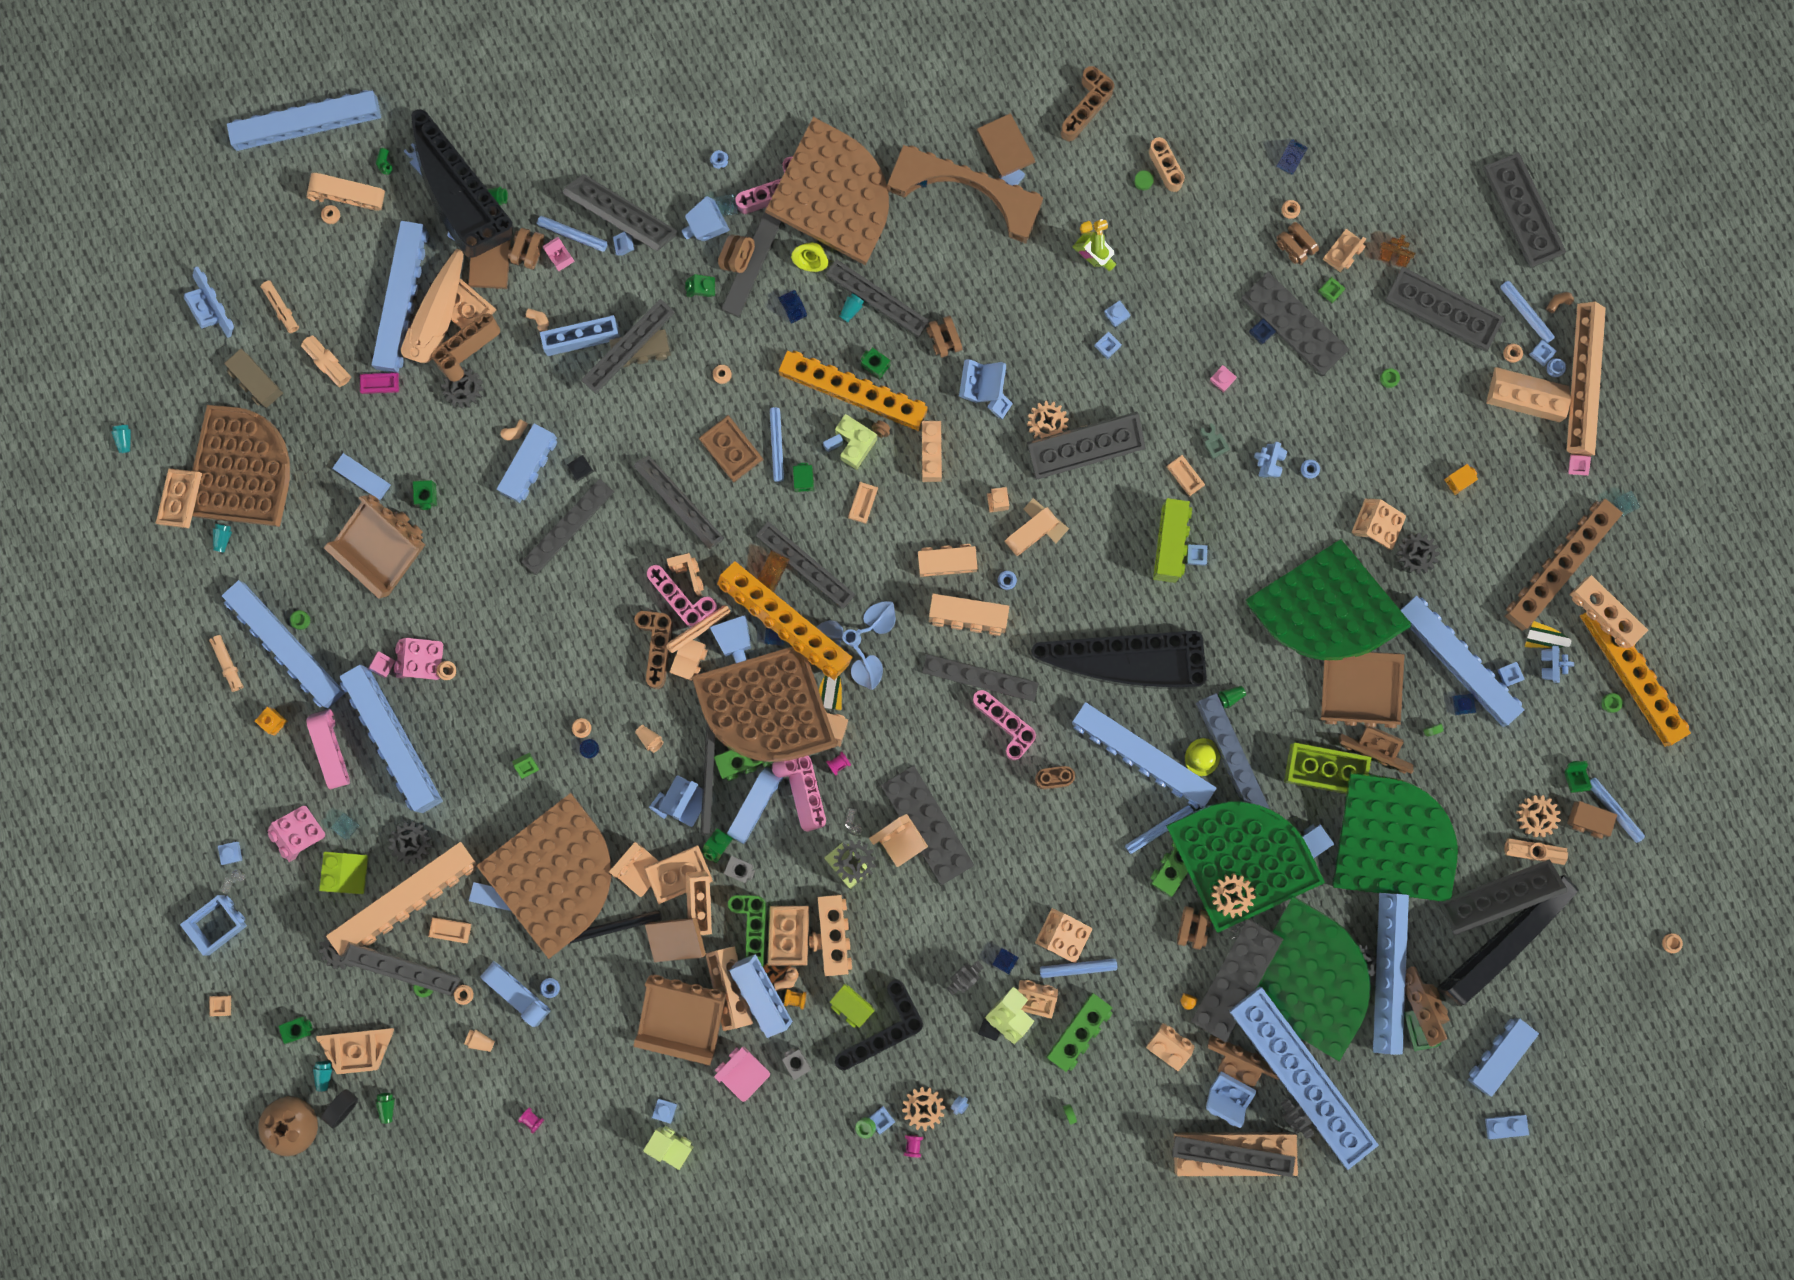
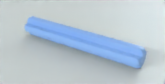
(572, 233)
(1527, 312)
(776, 440)
(1612, 806)
(1156, 831)
(1078, 968)

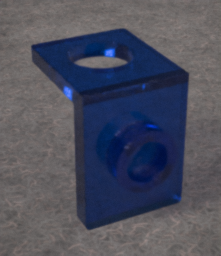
(1292, 157)

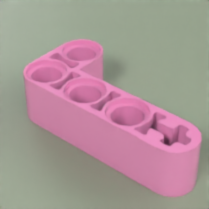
(767, 189)
(677, 595)
(1001, 722)
(327, 748)
(804, 791)

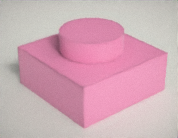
(1223, 378)
(1579, 464)
(381, 664)

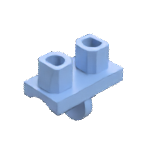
(1268, 459)
(1554, 673)

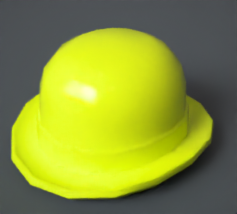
(810, 257)
(1202, 757)

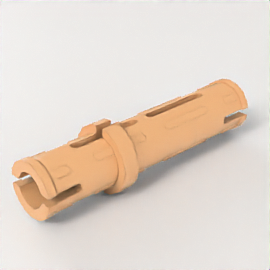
(283, 313)
(226, 663)

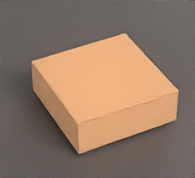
(220, 1005)

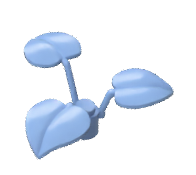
(881, 619)

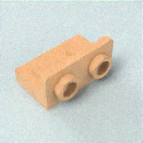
(1343, 250)
(1040, 998)

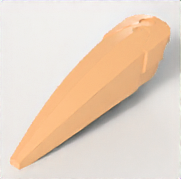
(434, 313)

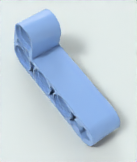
(754, 805)
(530, 1007)

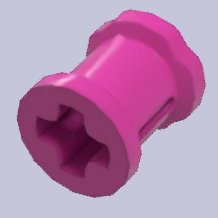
(838, 763)
(531, 1120)
(913, 1146)

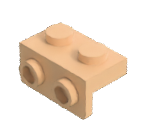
(1171, 1047)

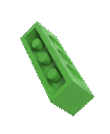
(726, 769)
(1166, 884)
(1092, 1004)

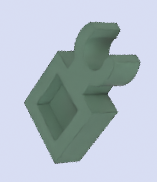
(1215, 443)

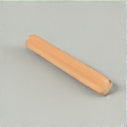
(698, 629)

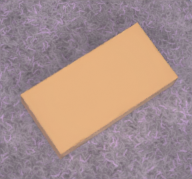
(1185, 475)
(863, 502)
(449, 930)

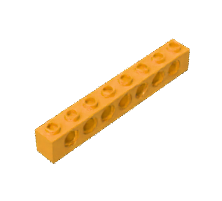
(841, 392)
(780, 610)
(1635, 686)

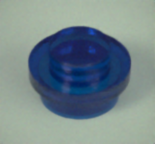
(589, 748)

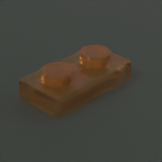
(773, 570)

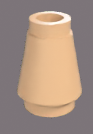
(650, 739)
(479, 1041)

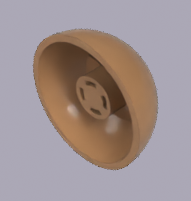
(298, 1125)

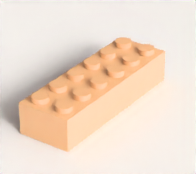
(1273, 1142)

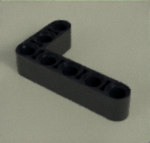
(868, 1043)

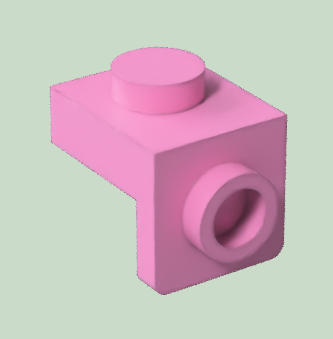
(558, 254)

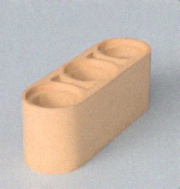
(1166, 155)
(1031, 531)

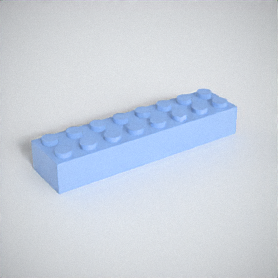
(391, 739)

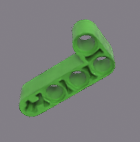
(751, 915)

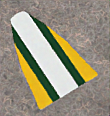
(1545, 637)
(831, 693)

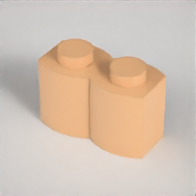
(688, 660)

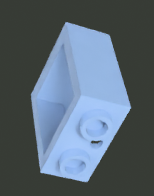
(197, 935)

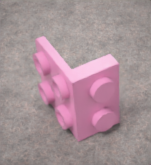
(418, 658)
(295, 832)
(742, 1073)

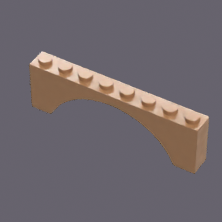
(1016, 205)

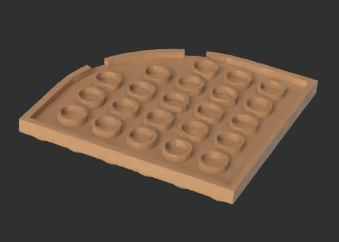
(833, 192)
(241, 468)
(766, 707)
(553, 875)

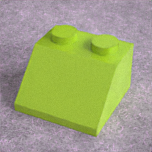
(343, 873)
(852, 1006)

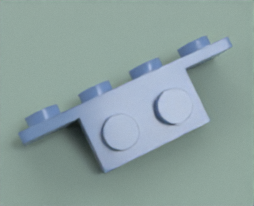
(205, 305)

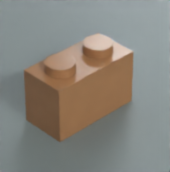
(1591, 819)

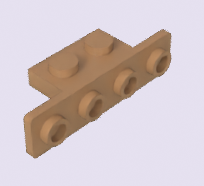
(1379, 746)
(1427, 1007)
(1240, 1063)

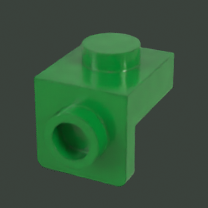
(700, 286)
(1577, 776)
(716, 845)

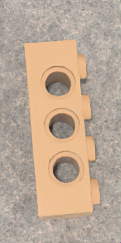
(1619, 614)
(831, 966)
(736, 1009)

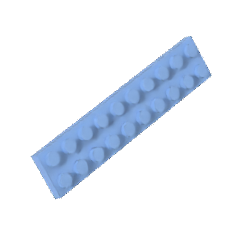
(1303, 1077)

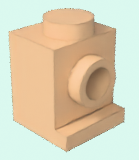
(998, 499)

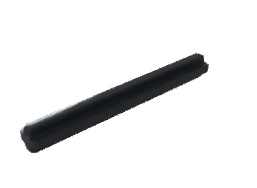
(619, 925)

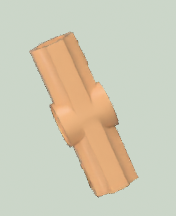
(326, 361)
(1524, 849)

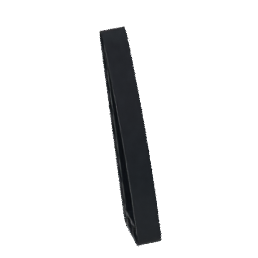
(449, 183)
(1143, 668)
(1502, 948)

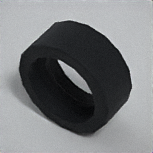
(339, 1108)

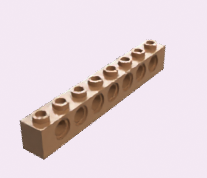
(1608, 515)

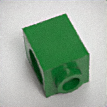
(879, 370)
(803, 477)
(419, 488)
(287, 1030)

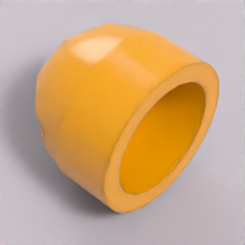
(1188, 1001)

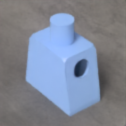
(705, 221)
(733, 637)

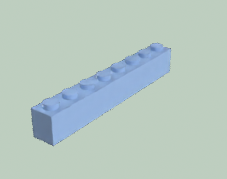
(303, 120)
(399, 296)
(282, 644)
(1461, 662)
(1145, 756)
(1390, 974)

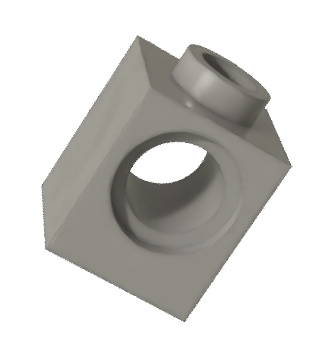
(731, 867)
(796, 1072)

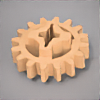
(1044, 414)
(1536, 823)
(1236, 887)
(917, 1115)

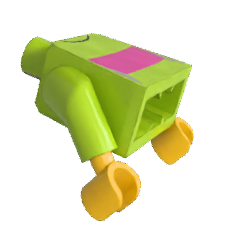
(1093, 245)

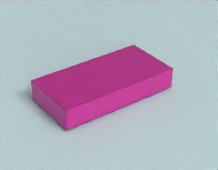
(379, 383)

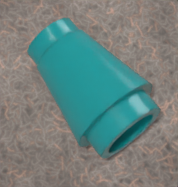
(851, 307)
(122, 438)
(221, 536)
(322, 1075)

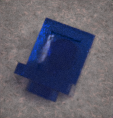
(793, 306)

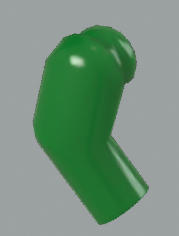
(381, 162)

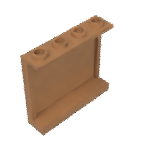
(375, 547)
(1364, 690)
(680, 1019)

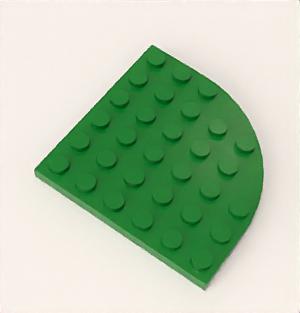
(1329, 607)
(1395, 840)
(1249, 843)
(1318, 979)

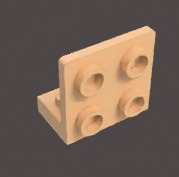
(1379, 522)
(680, 565)
(900, 840)
(631, 869)
(1063, 935)

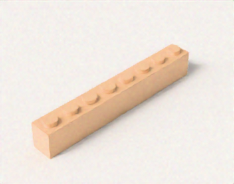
(1586, 379)

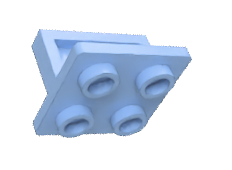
(683, 801)

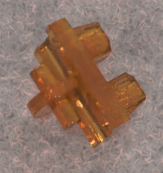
(1388, 249)

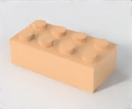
(968, 614)

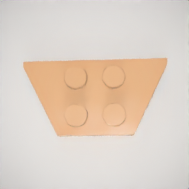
(356, 1050)

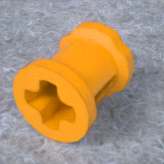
(795, 999)

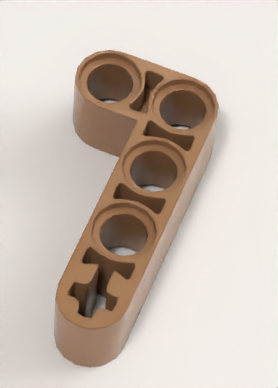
(1084, 106)
(464, 344)
(655, 650)

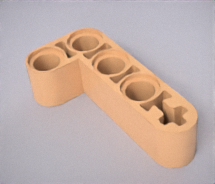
(344, 191)

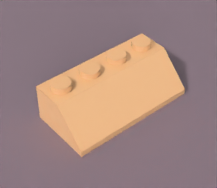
(1529, 395)

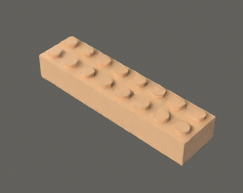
(404, 899)

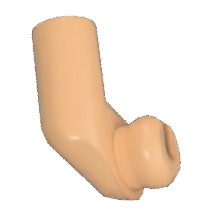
(540, 318)
(514, 433)
(788, 981)

